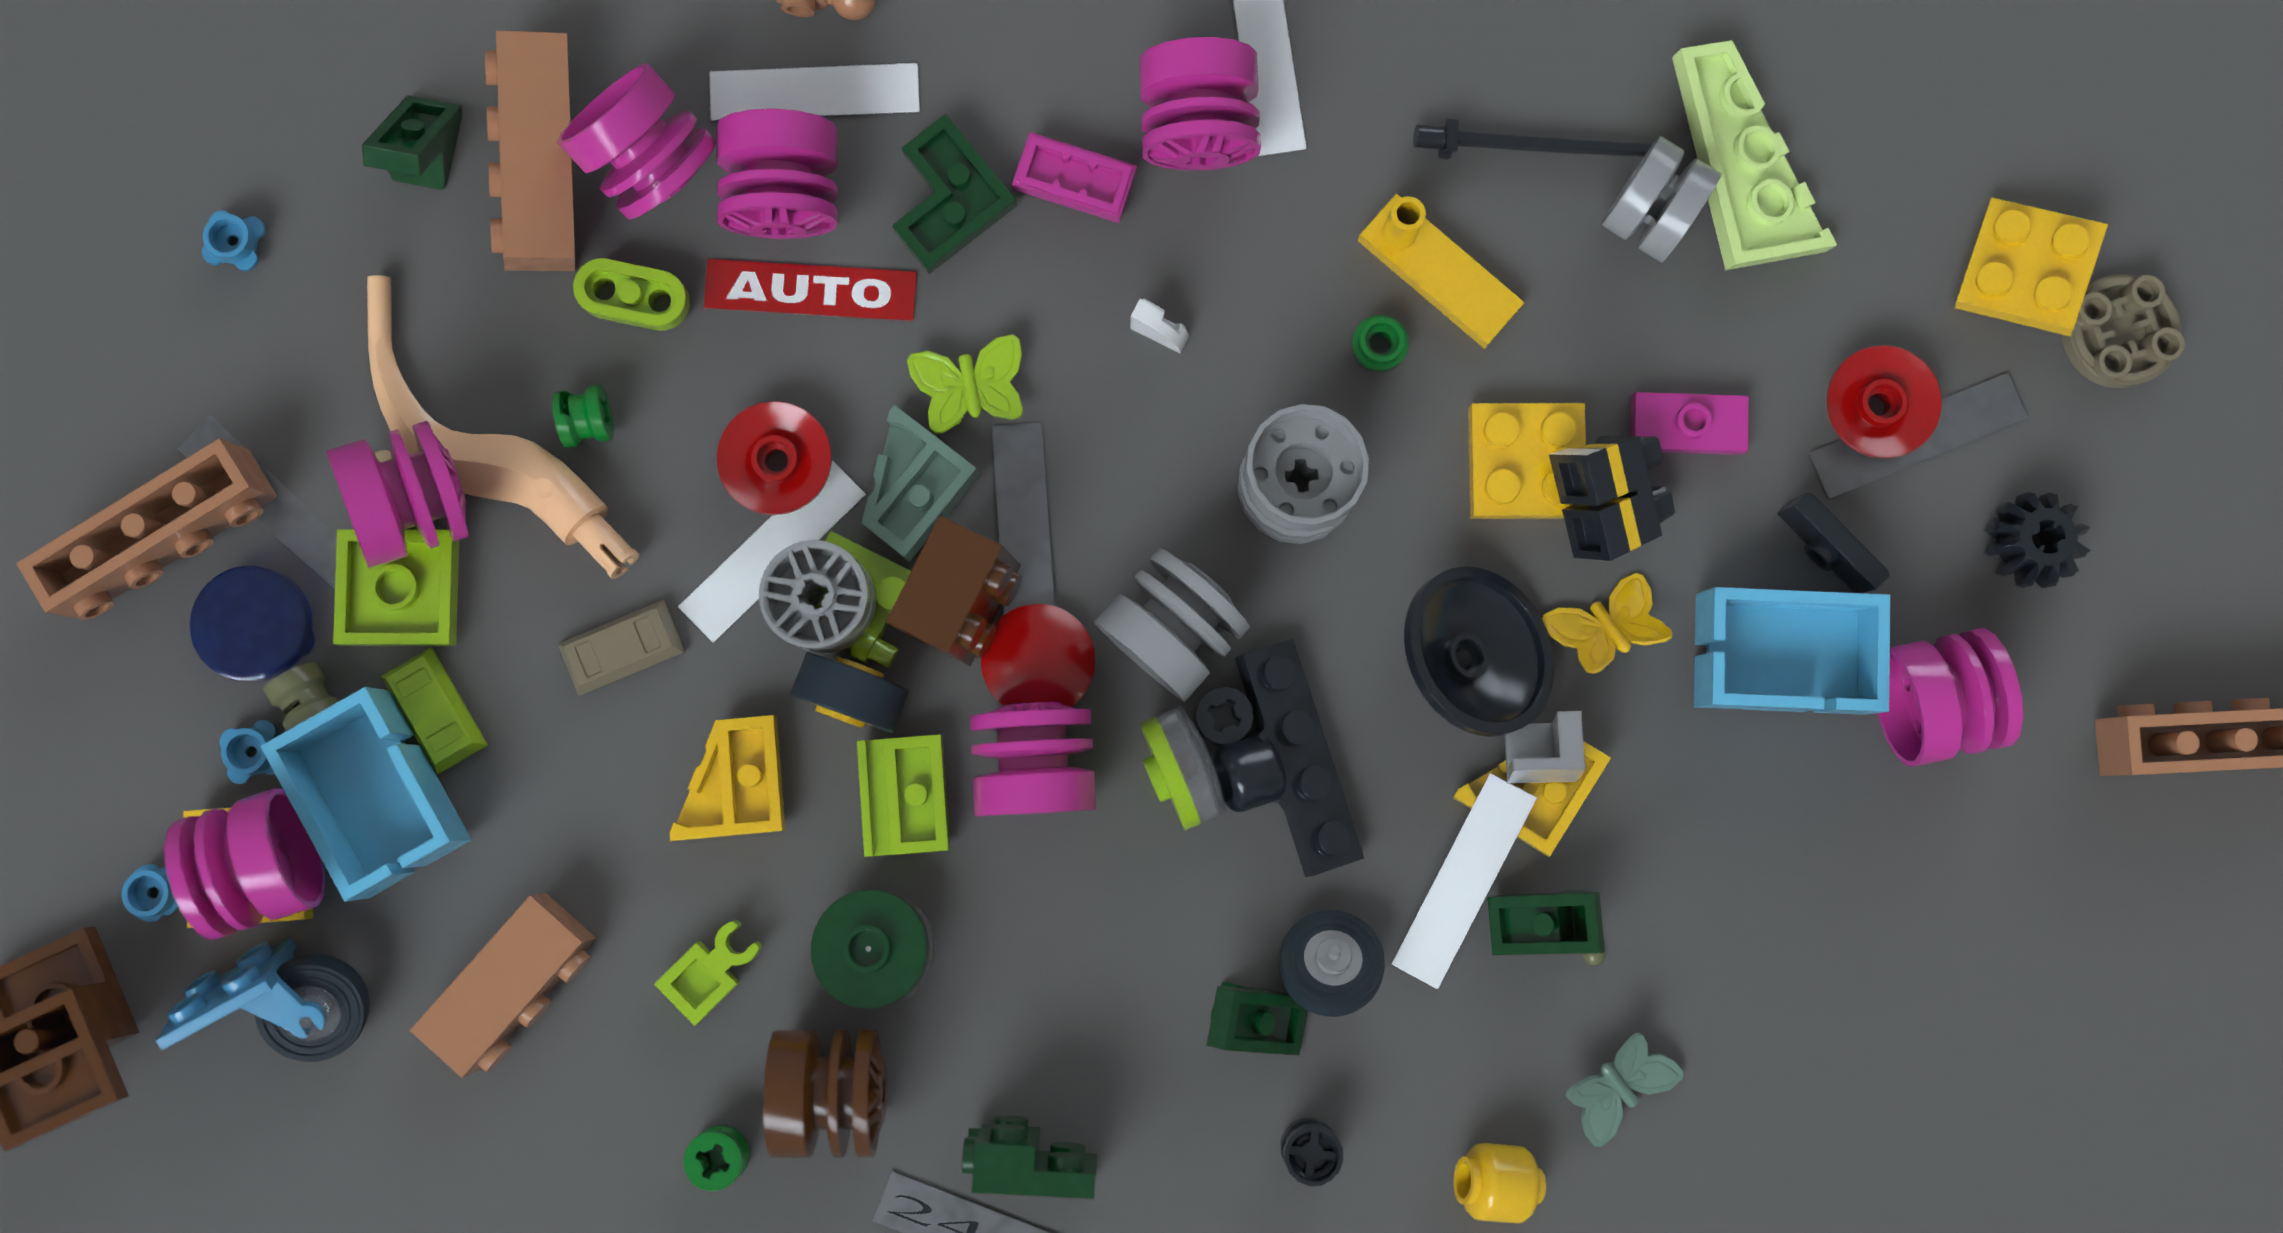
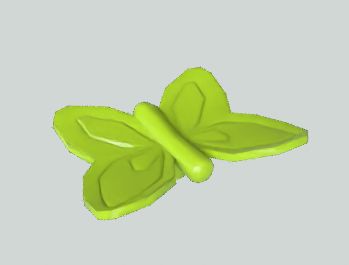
(972, 388)

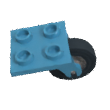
(301, 1004)

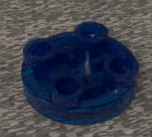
(251, 624)

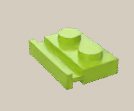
(903, 795)

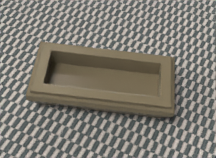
(621, 647)

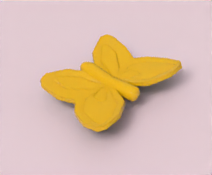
(1601, 636)

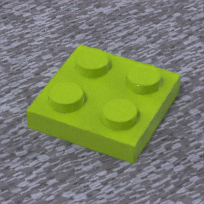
(398, 601)

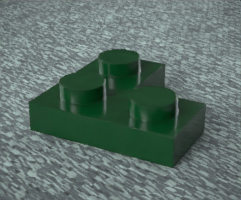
(964, 199)

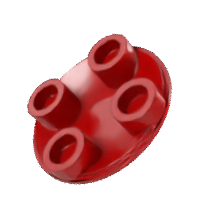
(1039, 657)

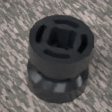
(1312, 1162)

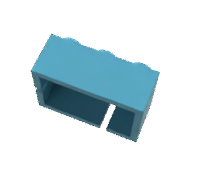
(1792, 651)
(365, 793)

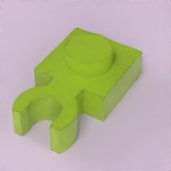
(704, 976)

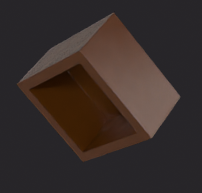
(956, 592)

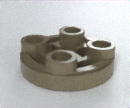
(2125, 331)

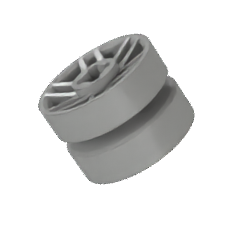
(1661, 199)
(791, 584)

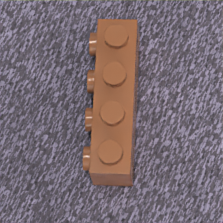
(533, 167)
(148, 531)
(2190, 738)

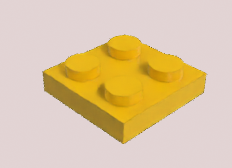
(2031, 266)
(1511, 457)

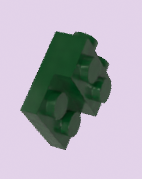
(1009, 1162)

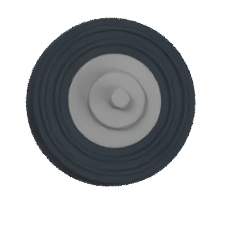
(1331, 963)

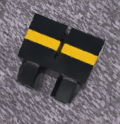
(1611, 495)

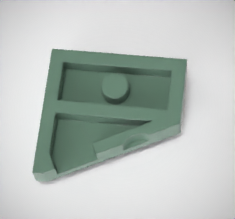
(914, 485)

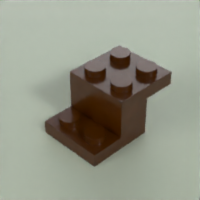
(55, 1037)

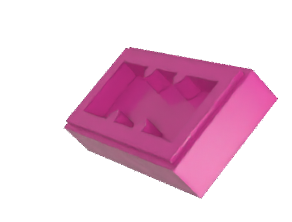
(1074, 177)
(1692, 422)

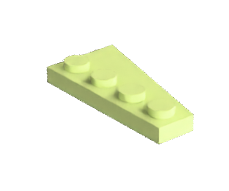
(1757, 202)

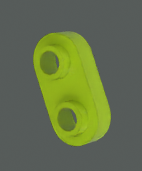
(634, 294)

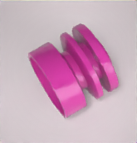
(1199, 103)
(647, 154)
(777, 173)
(399, 493)
(1951, 698)
(1032, 761)
(243, 865)

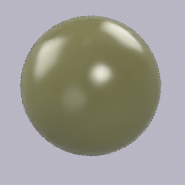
(1594, 958)

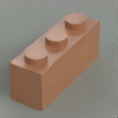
(505, 986)

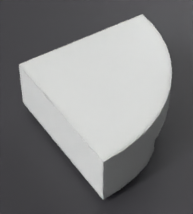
(1149, 321)

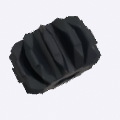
(2057, 536)

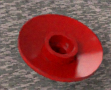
(1903, 385)
(750, 443)

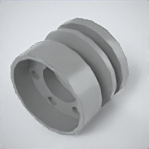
(1323, 451)
(1173, 623)

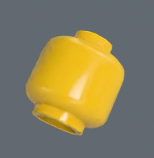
(1499, 1183)

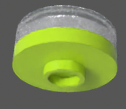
(1182, 768)

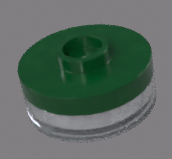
(872, 949)

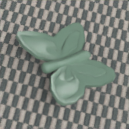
(1631, 1070)

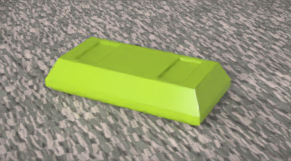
(434, 710)

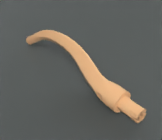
(494, 464)

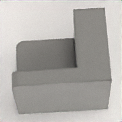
(1546, 751)

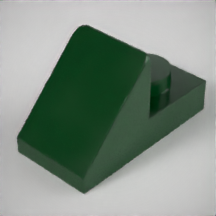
(416, 142)
(1546, 923)
(1256, 1020)

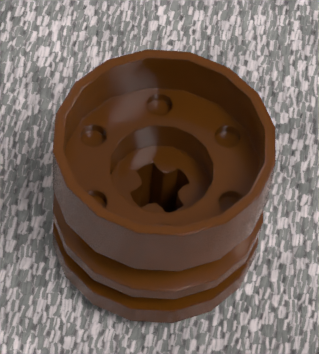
(823, 1093)

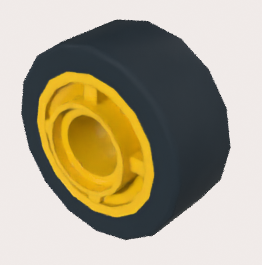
(849, 692)

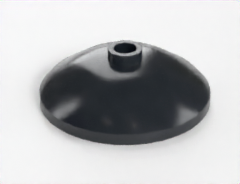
(1479, 651)

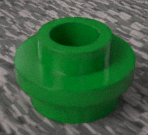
(1380, 326)

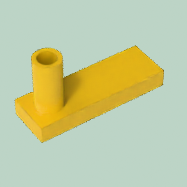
(1439, 269)

